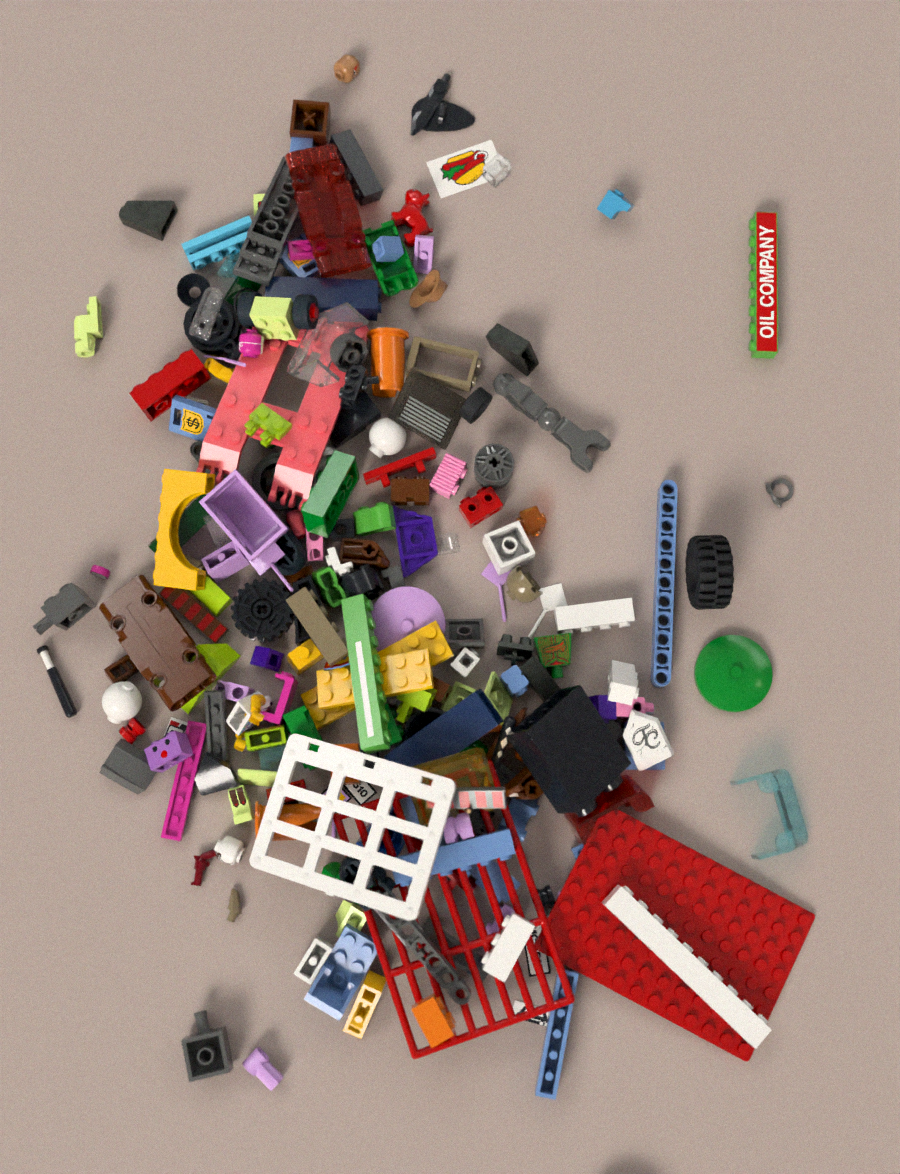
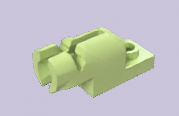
(88, 329)

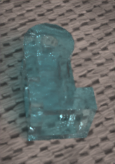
(270, 756)

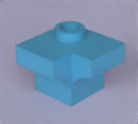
(614, 203)

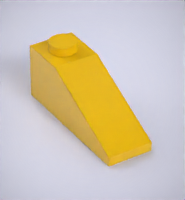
(365, 1004)

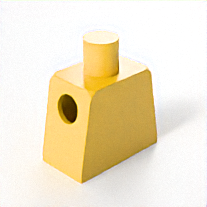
(304, 657)

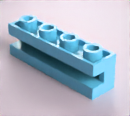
(217, 243)

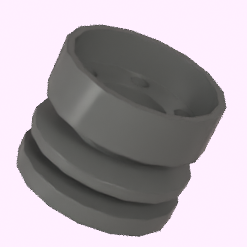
(484, 471)

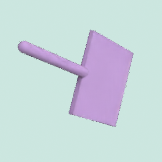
(267, 560)

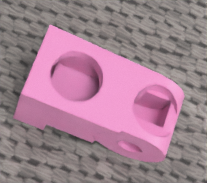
(314, 547)

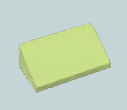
(256, 777)

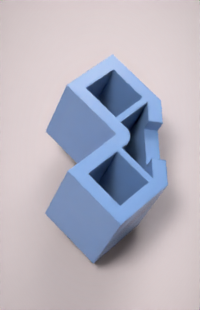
(521, 812)

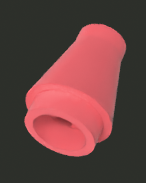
(296, 523)

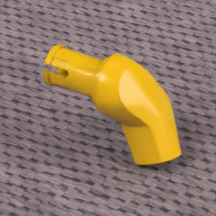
(218, 370)

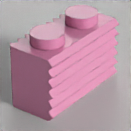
(448, 476)

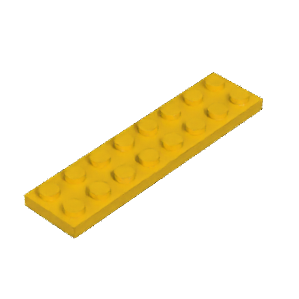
(426, 637)

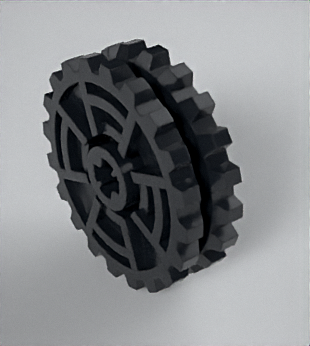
(262, 625)

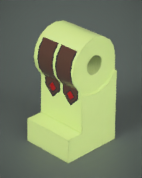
(240, 804)

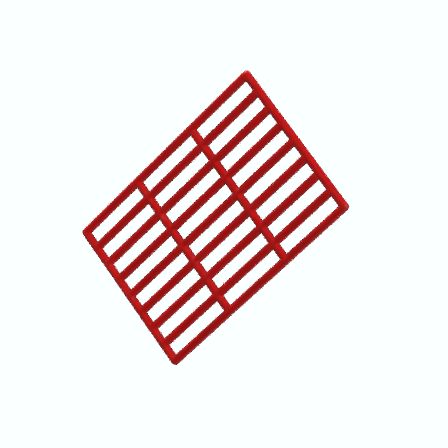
(466, 946)

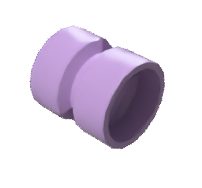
(458, 828)

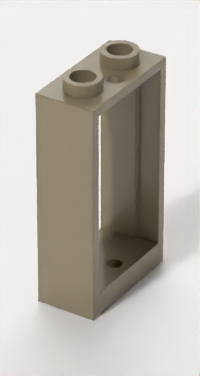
(446, 381)

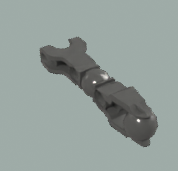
(549, 419)

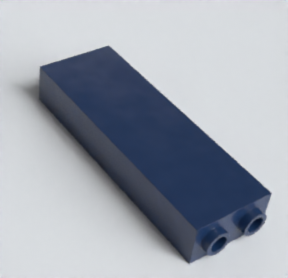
(331, 292)
(449, 732)

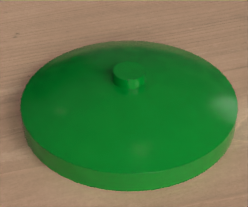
(733, 673)

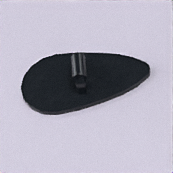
(446, 117)

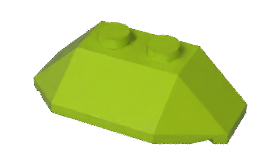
(220, 659)

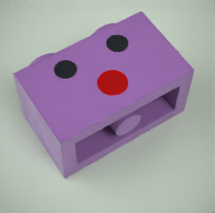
(168, 751)

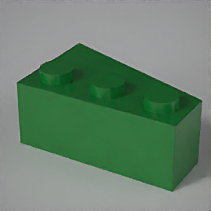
(300, 722)

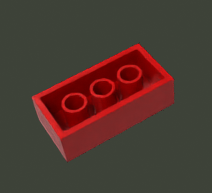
(175, 378)

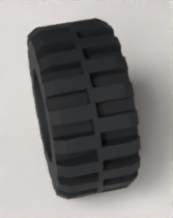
(709, 572)

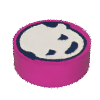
(100, 572)

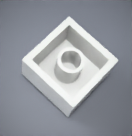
(508, 547)

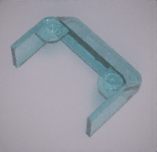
(781, 784)

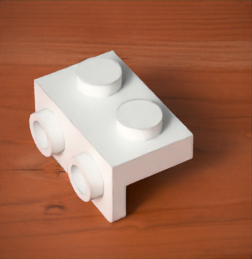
(333, 562)

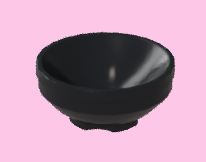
(187, 283)

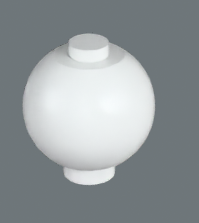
(386, 437)
(121, 701)

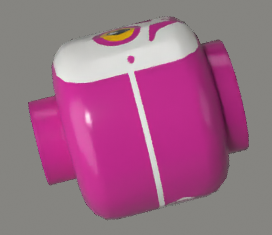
(251, 344)

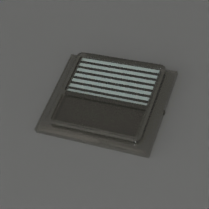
(427, 408)

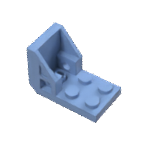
(342, 972)

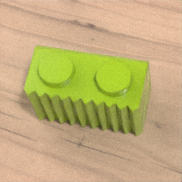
(266, 738)

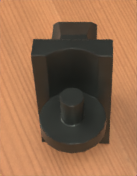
(514, 651)

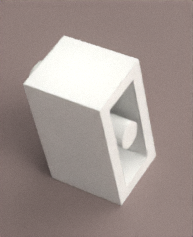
(313, 960)

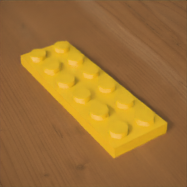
(401, 675)

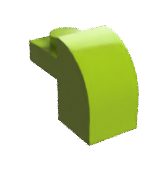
(421, 700)

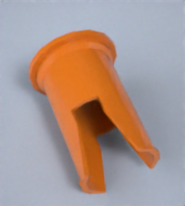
(387, 360)
(295, 814)

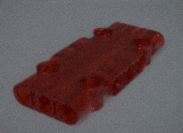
(328, 210)

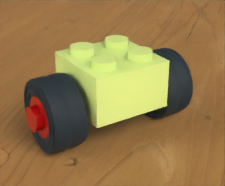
(278, 316)

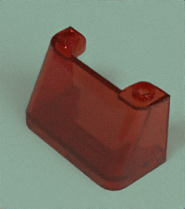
(627, 794)

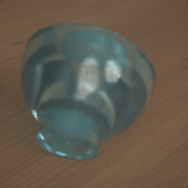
(227, 267)

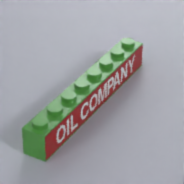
(763, 285)

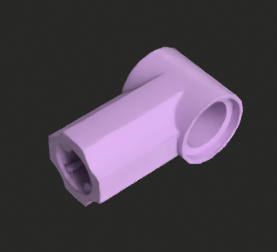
(259, 1064)

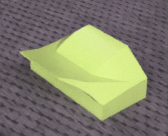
(351, 914)

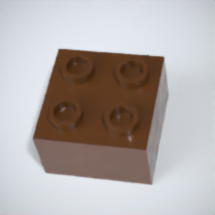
(311, 120)

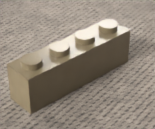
(317, 626)

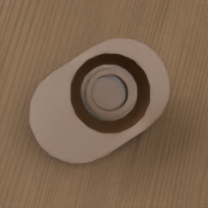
(428, 290)

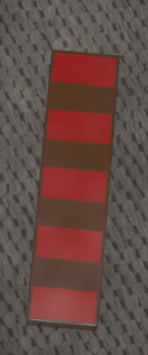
(194, 613)

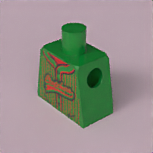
(554, 652)

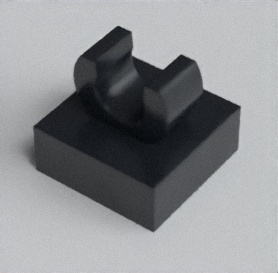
(232, 352)

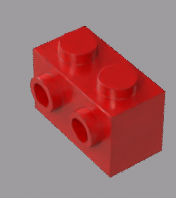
(480, 506)

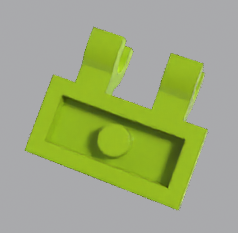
(270, 421)

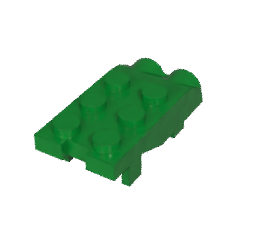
(391, 275)

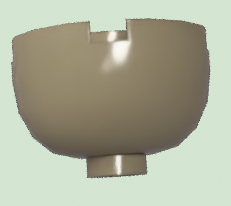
(522, 586)

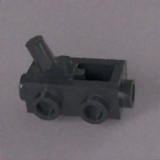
(356, 382)

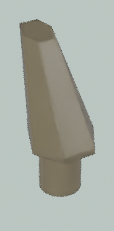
(234, 905)

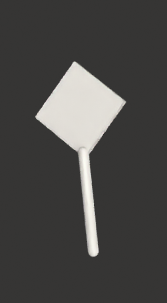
(552, 597)

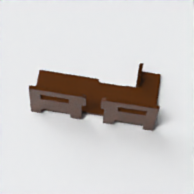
(304, 572)

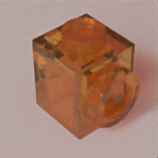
(532, 521)

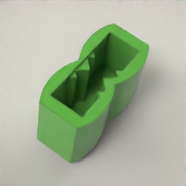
(374, 519)
(327, 582)

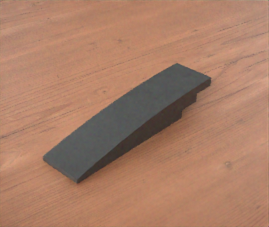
(269, 230)

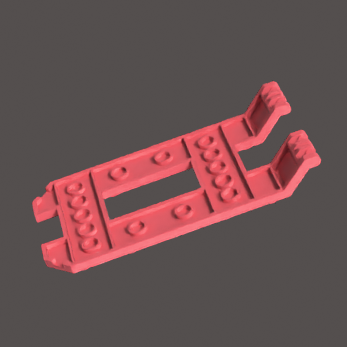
(301, 445)

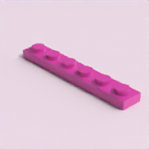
(184, 784)

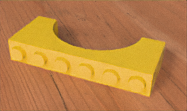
(171, 565)

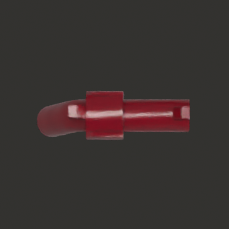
(200, 866)

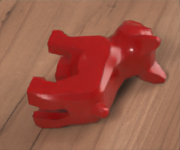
(412, 216)

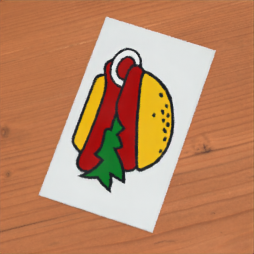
(461, 169)

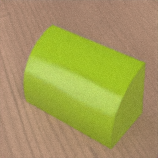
(213, 597)

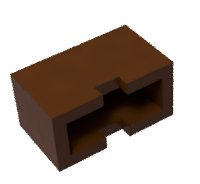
(410, 490)

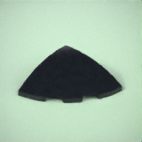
(353, 422)

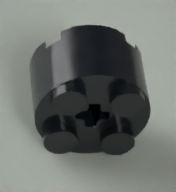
(363, 581)

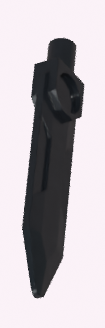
(430, 104)

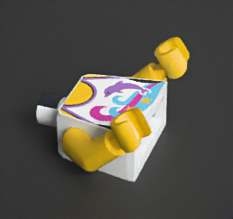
(247, 714)

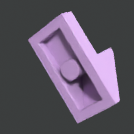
(423, 254)

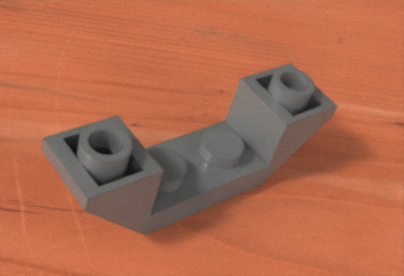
(459, 960)

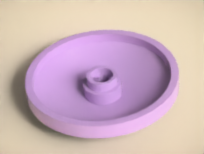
(404, 612)

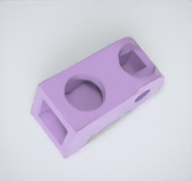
(234, 691)

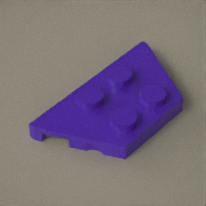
(414, 539)

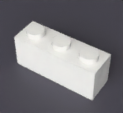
(622, 683)
(507, 946)

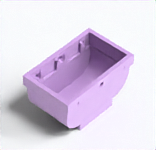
(243, 515)

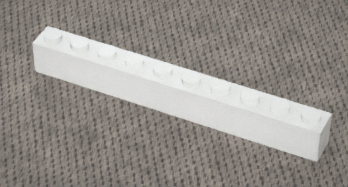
(688, 967)

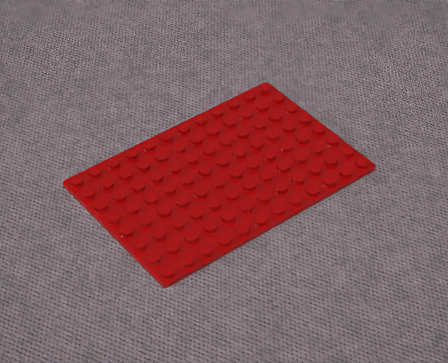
(721, 915)

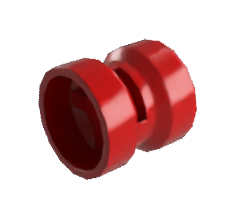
(132, 730)

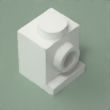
(458, 666)

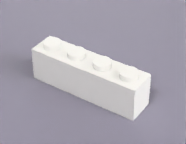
(594, 615)

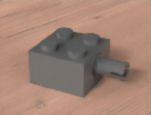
(64, 608)
(206, 1051)

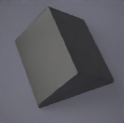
(464, 633)

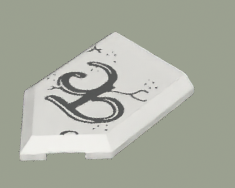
(646, 740)

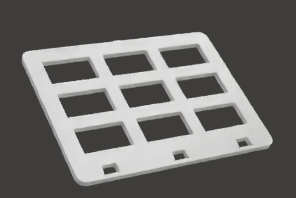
(386, 774)

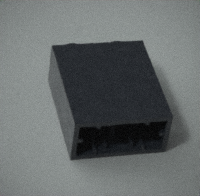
(570, 751)

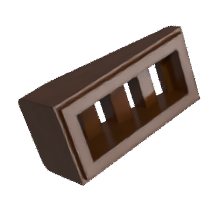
(115, 667)

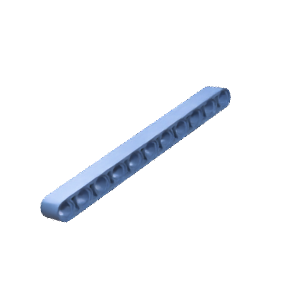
(664, 592)

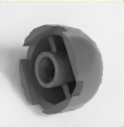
(348, 350)

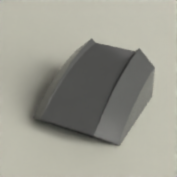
(128, 767)

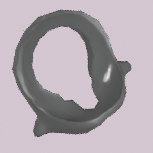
(778, 500)

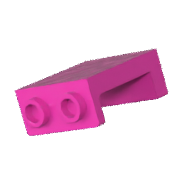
(286, 699)

